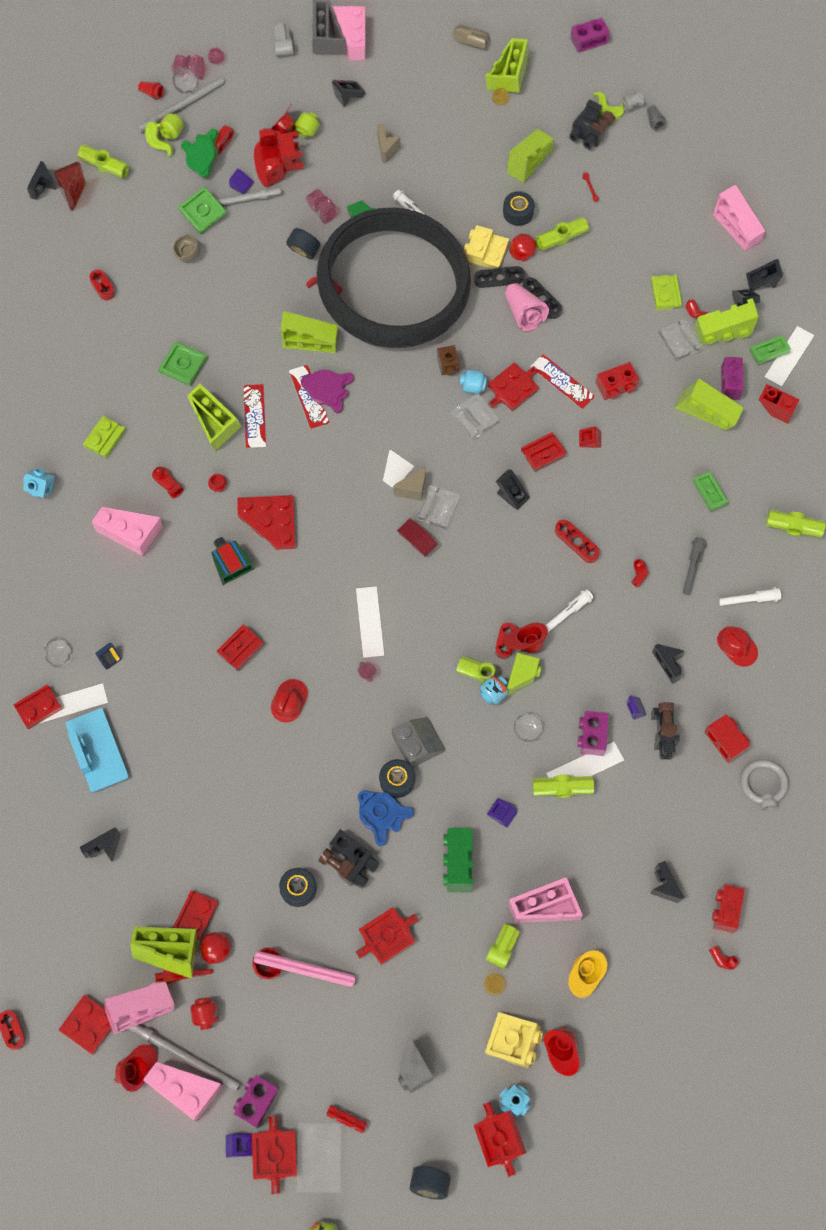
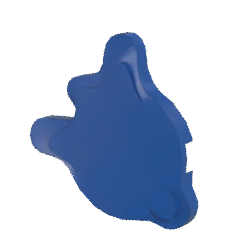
(381, 813)

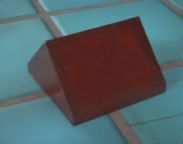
(71, 183)

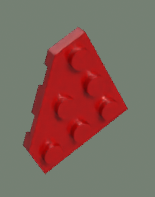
(270, 518)

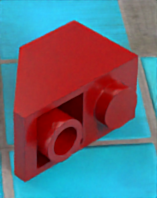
(778, 403)

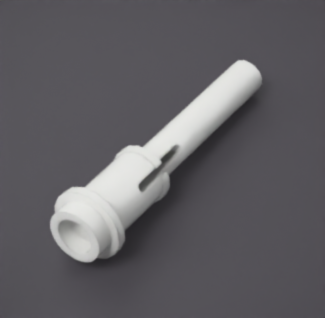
(401, 198)
(759, 596)
(576, 604)

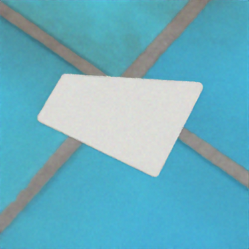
(396, 469)

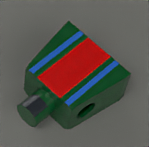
(230, 560)

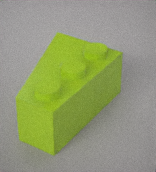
(510, 68)
(529, 155)
(728, 324)
(308, 333)
(709, 405)
(214, 417)
(166, 948)

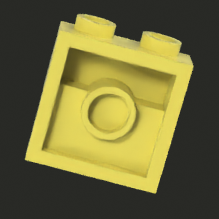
(485, 247)
(514, 1040)

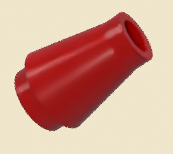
(152, 89)

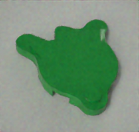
(201, 152)

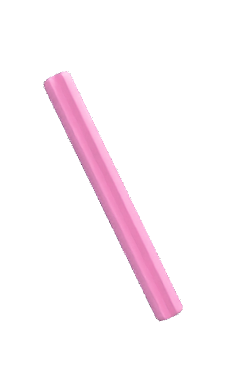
(304, 968)

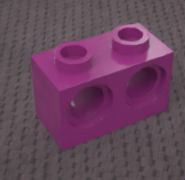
(590, 35)
(732, 377)
(598, 733)
(260, 1103)

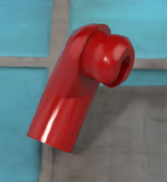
(693, 310)
(641, 572)
(723, 961)

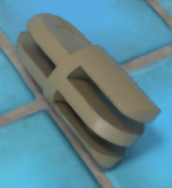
(471, 36)

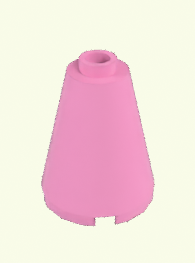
(526, 307)

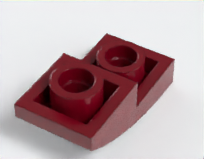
(417, 537)

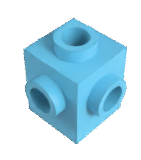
(38, 483)
(507, 1104)

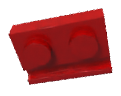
(543, 451)
(240, 647)
(37, 706)
(196, 913)

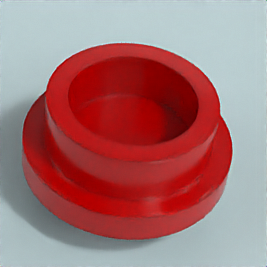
(217, 482)

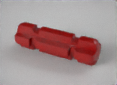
(346, 1119)

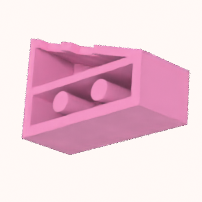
(353, 28)
(738, 218)
(128, 528)
(546, 904)
(138, 1006)
(183, 1089)

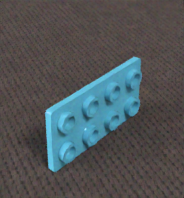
(96, 750)

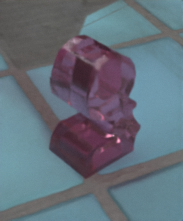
(193, 63)
(325, 206)

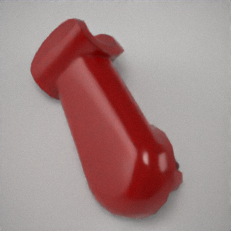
(163, 478)

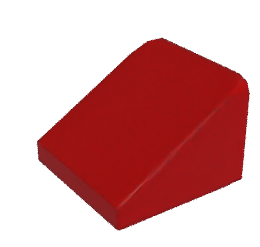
(590, 437)

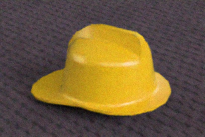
(587, 973)

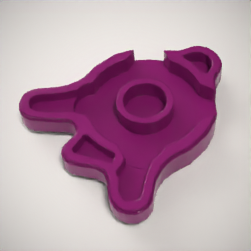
(327, 388)

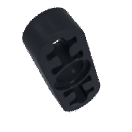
(503, 271)
(540, 290)

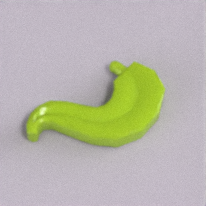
(616, 110)
(151, 134)

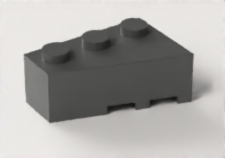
(326, 30)

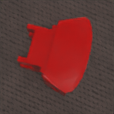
(275, 159)

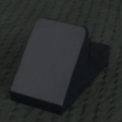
(346, 89)
(40, 180)
(766, 274)
(741, 296)
(511, 489)
(666, 656)
(106, 841)
(669, 889)

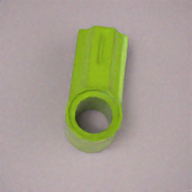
(475, 669)
(501, 950)

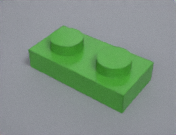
(770, 349)
(710, 491)

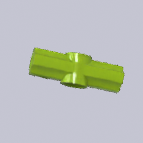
(103, 161)
(568, 230)
(795, 523)
(563, 786)

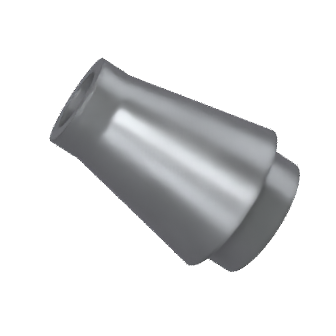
(656, 119)

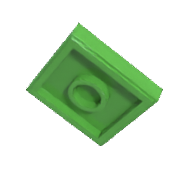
(202, 210)
(182, 363)

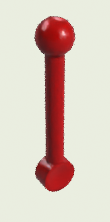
(595, 198)

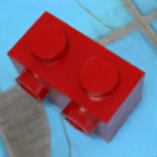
(617, 381)
(727, 738)
(728, 909)

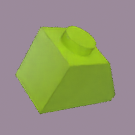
(523, 672)

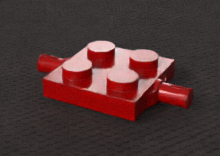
(513, 386)
(386, 936)
(499, 1139)
(274, 1155)

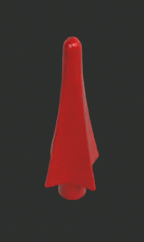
(170, 977)

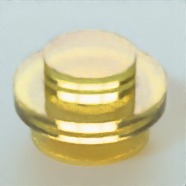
(500, 96)
(494, 984)

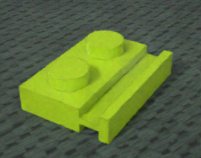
(666, 292)
(104, 437)

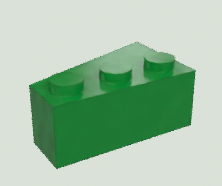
(458, 860)

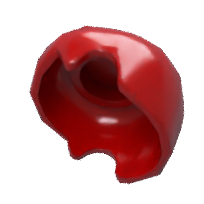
(523, 247)
(214, 948)
(266, 972)

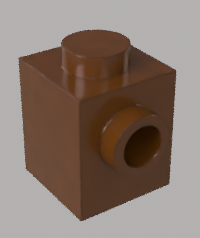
(448, 360)

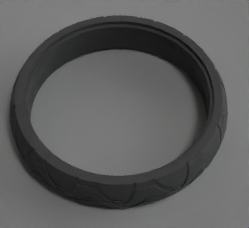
(402, 221)

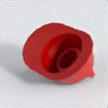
(285, 123)
(527, 638)
(737, 646)
(289, 700)
(562, 1050)
(135, 1067)

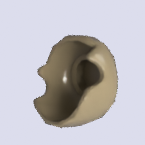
(186, 248)

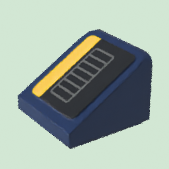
(108, 656)

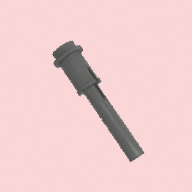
(695, 557)

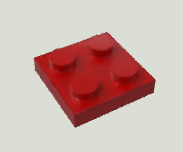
(87, 1025)

